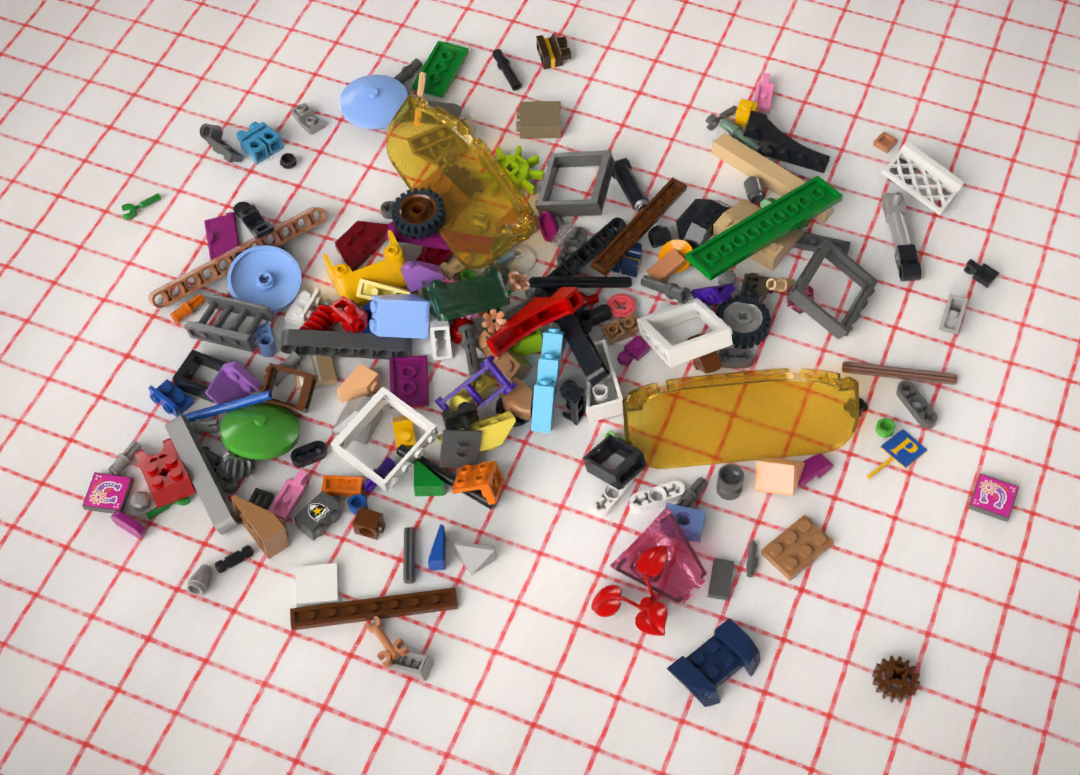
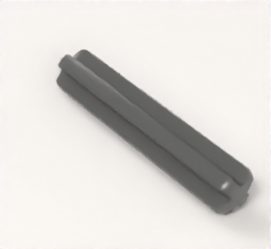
(409, 555)

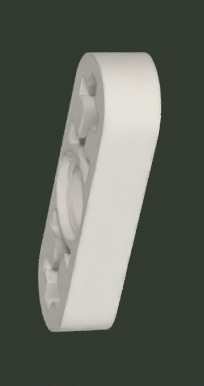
(661, 489)
(611, 502)

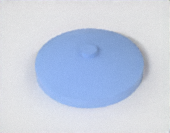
(372, 101)
(265, 277)

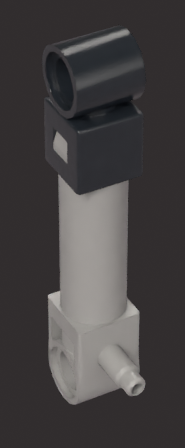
(906, 253)

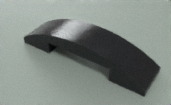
(255, 223)

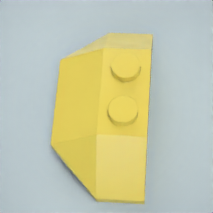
(493, 430)

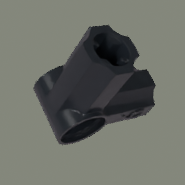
(594, 316)

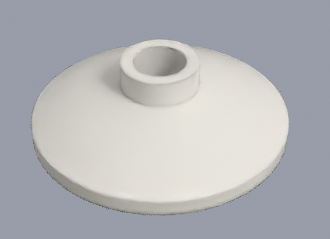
(523, 259)

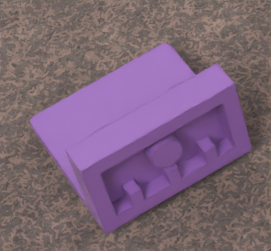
(232, 383)

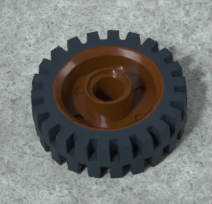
(418, 213)

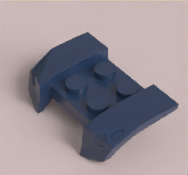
(716, 662)

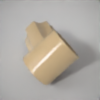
(452, 269)

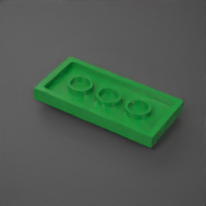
(442, 68)

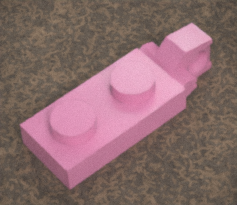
(764, 94)
(289, 496)

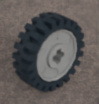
(748, 321)

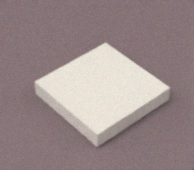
(316, 584)

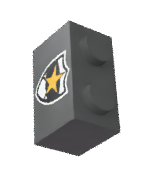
(318, 515)

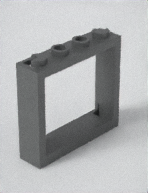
(576, 207)
(847, 266)

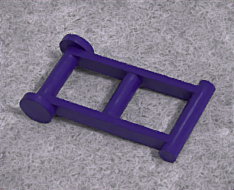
(487, 363)

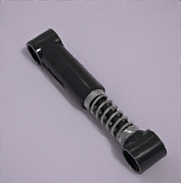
(623, 174)

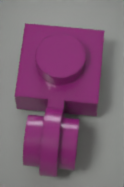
(634, 349)

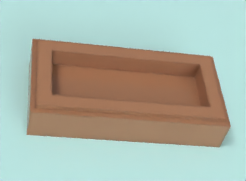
(667, 265)

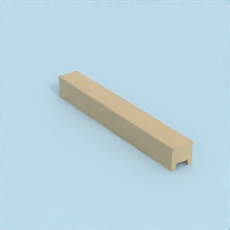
(756, 165)

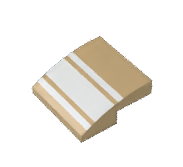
(317, 365)

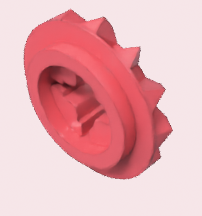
(621, 299)

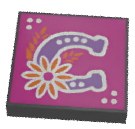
(107, 493)
(993, 497)

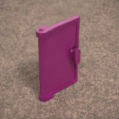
(223, 233)

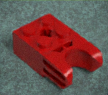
(165, 474)

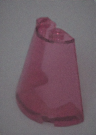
(682, 568)

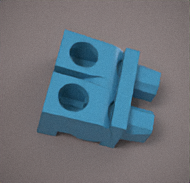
(259, 141)

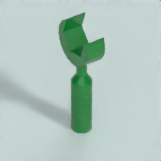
(132, 214)
(154, 512)

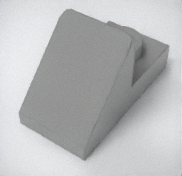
(953, 314)

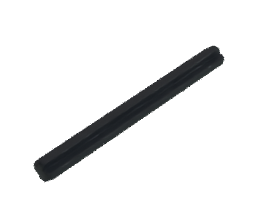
(580, 282)
(446, 476)

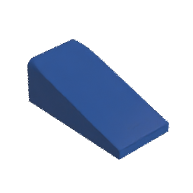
(437, 556)

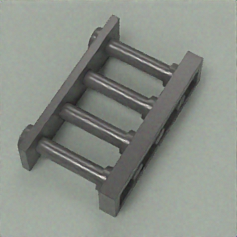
(229, 337)

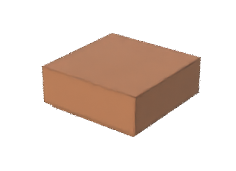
(885, 142)

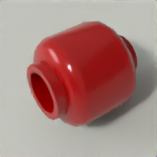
(454, 332)

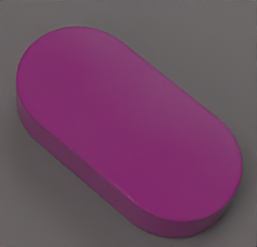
(548, 226)
(128, 524)

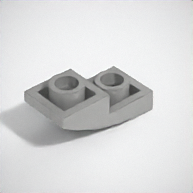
(305, 117)

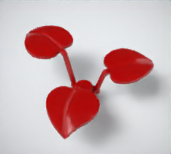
(653, 614)

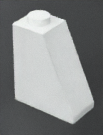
(440, 339)

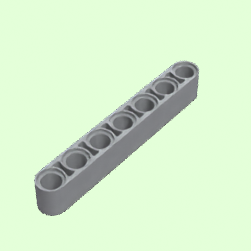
(202, 474)

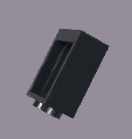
(183, 376)
(624, 472)

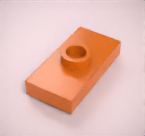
(342, 485)

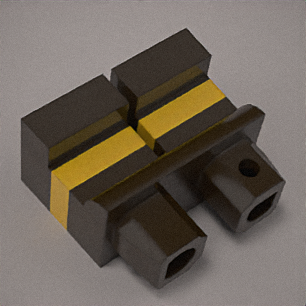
(551, 52)

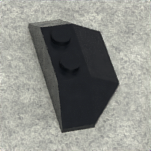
(697, 221)

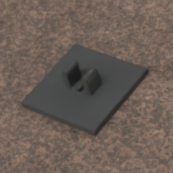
(459, 448)

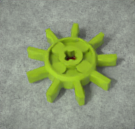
(519, 168)

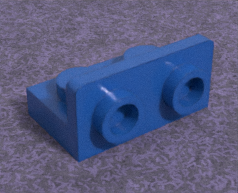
(171, 398)

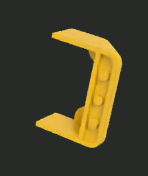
(384, 272)

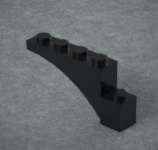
(780, 146)

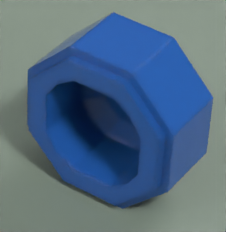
(357, 501)

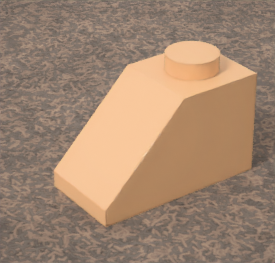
(359, 383)

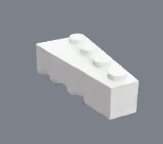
(604, 398)

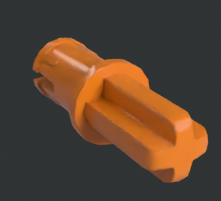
(187, 308)

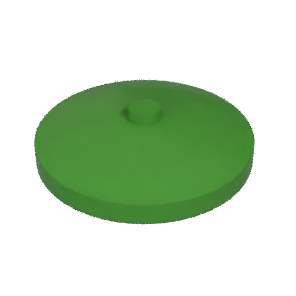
(260, 431)

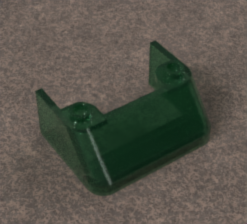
(467, 295)

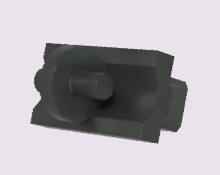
(461, 418)

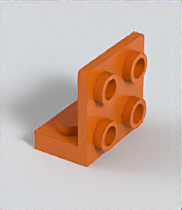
(480, 476)

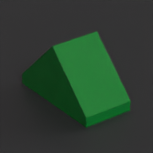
(426, 482)

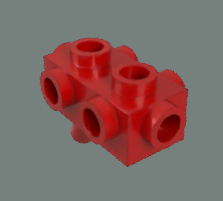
(349, 315)

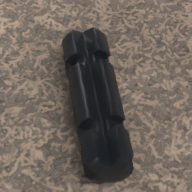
(234, 559)

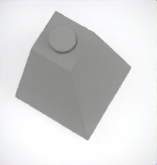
(351, 409)

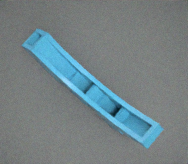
(547, 380)

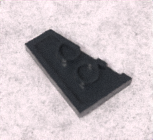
(754, 289)

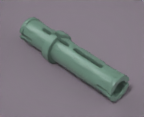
(736, 132)

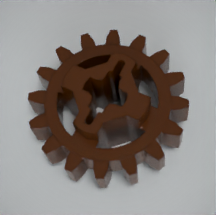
(894, 687)

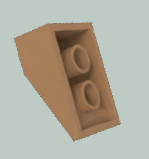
(263, 526)

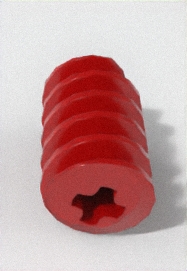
(319, 319)

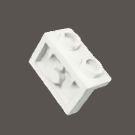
(303, 306)

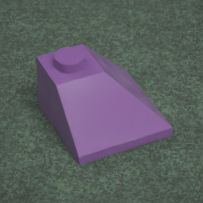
(420, 271)

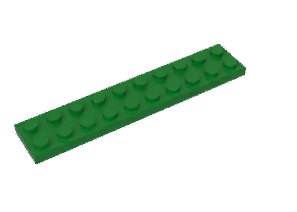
(763, 227)

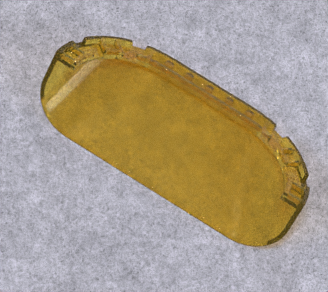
(480, 199)
(741, 416)

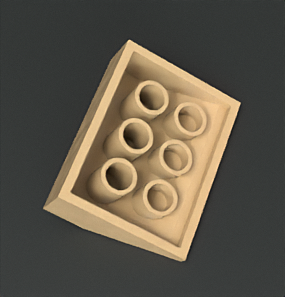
(770, 255)

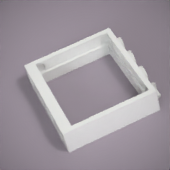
(693, 348)
(363, 418)

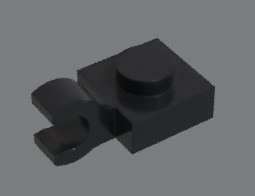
(983, 274)

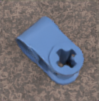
(265, 340)

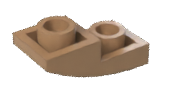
(621, 330)

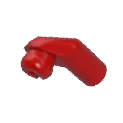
(589, 300)

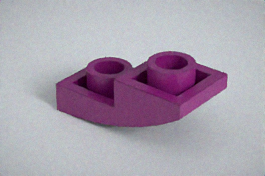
(814, 466)

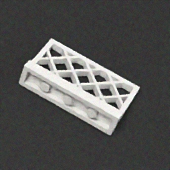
(928, 169)

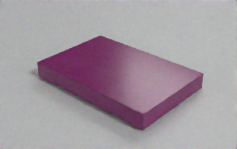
(410, 380)

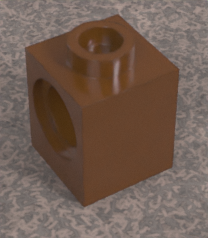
(368, 523)

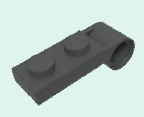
(213, 135)

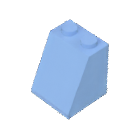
(399, 316)

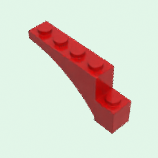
(533, 316)

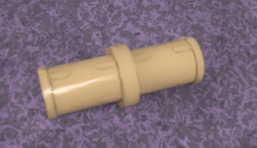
(780, 284)

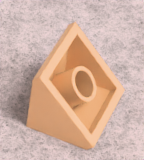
(778, 475)

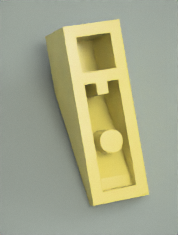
(369, 288)
(482, 386)

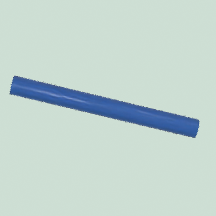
(229, 406)

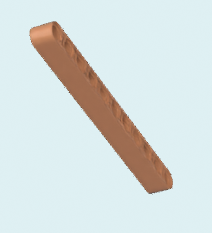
(229, 256)

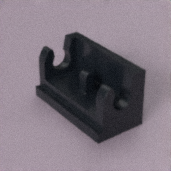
(575, 401)

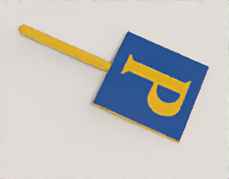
(902, 449)

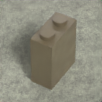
(539, 119)

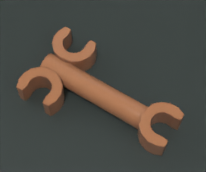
(392, 651)

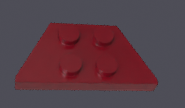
(360, 242)

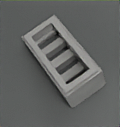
(421, 668)

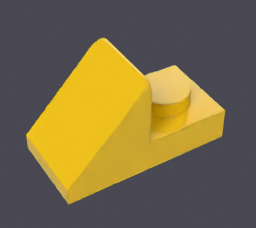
(404, 431)

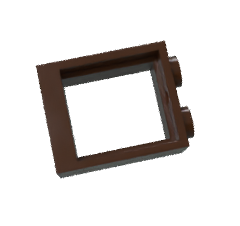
(306, 391)

